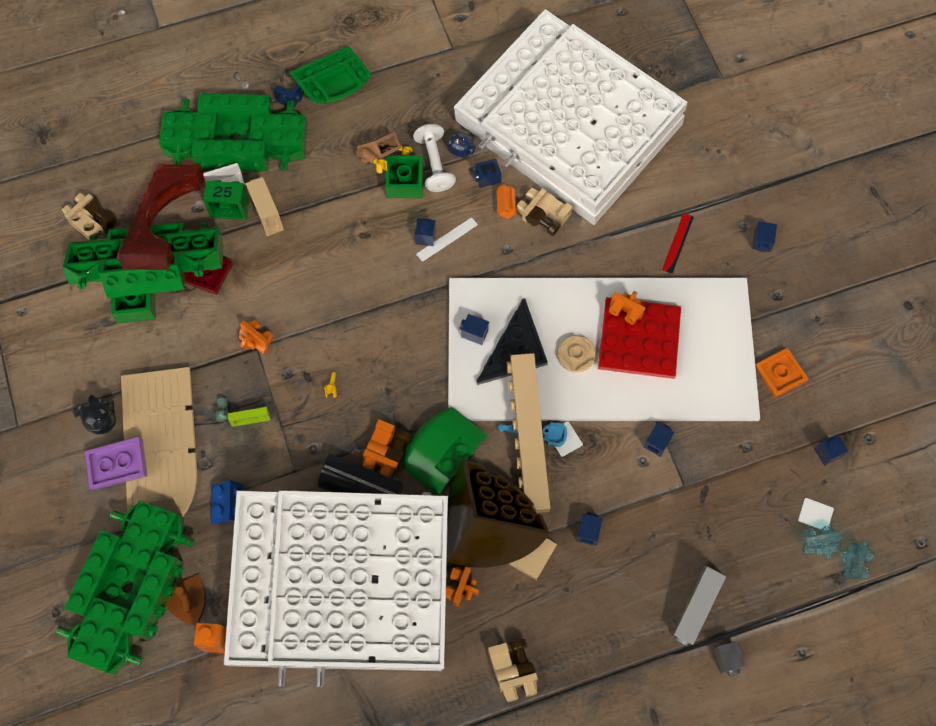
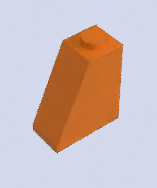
(210, 637)

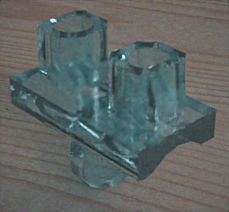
(822, 544)
(854, 561)

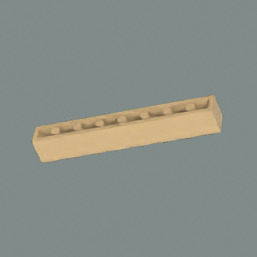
(529, 431)

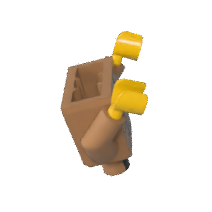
(380, 147)

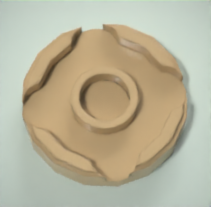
(576, 354)

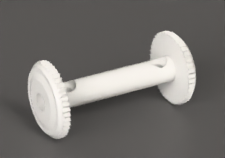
(439, 180)

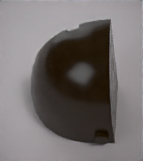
(489, 520)

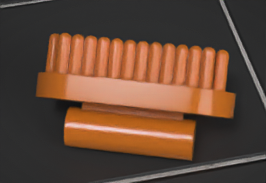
(506, 201)

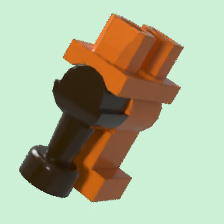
(380, 453)

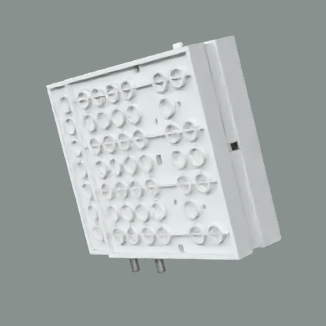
(571, 115)
(337, 582)

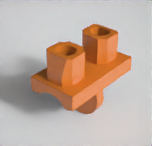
(629, 304)
(252, 338)
(461, 576)

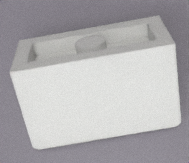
(225, 174)

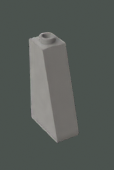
(698, 605)

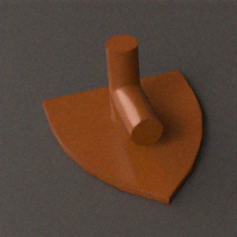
(188, 600)

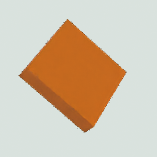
(781, 372)

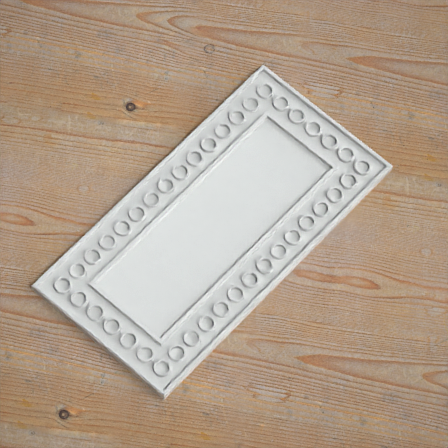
(713, 358)

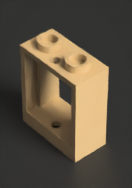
(264, 206)

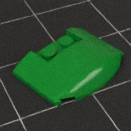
(332, 76)
(440, 448)

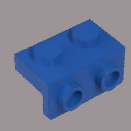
(224, 501)

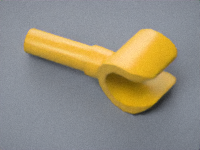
(331, 388)

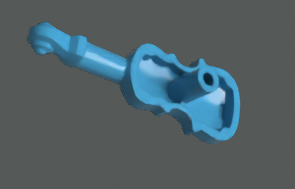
(553, 434)

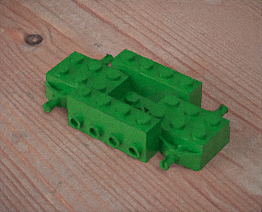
(209, 132)
(98, 261)
(110, 614)

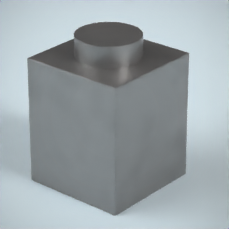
(729, 658)

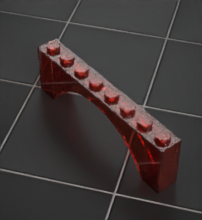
(141, 247)

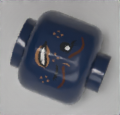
(461, 145)

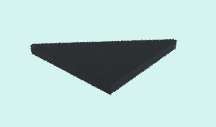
(517, 339)

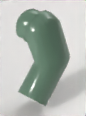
(222, 411)

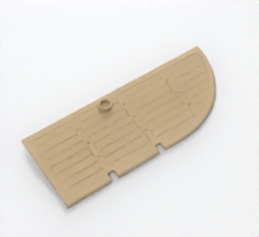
(157, 413)

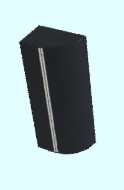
(347, 477)

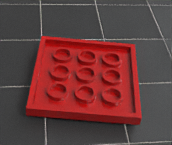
(641, 348)

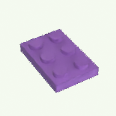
(116, 463)

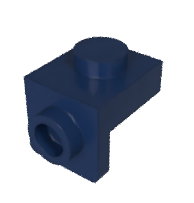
(283, 95)

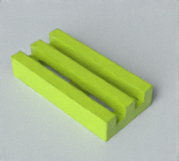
(249, 416)

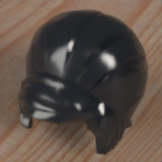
(96, 416)

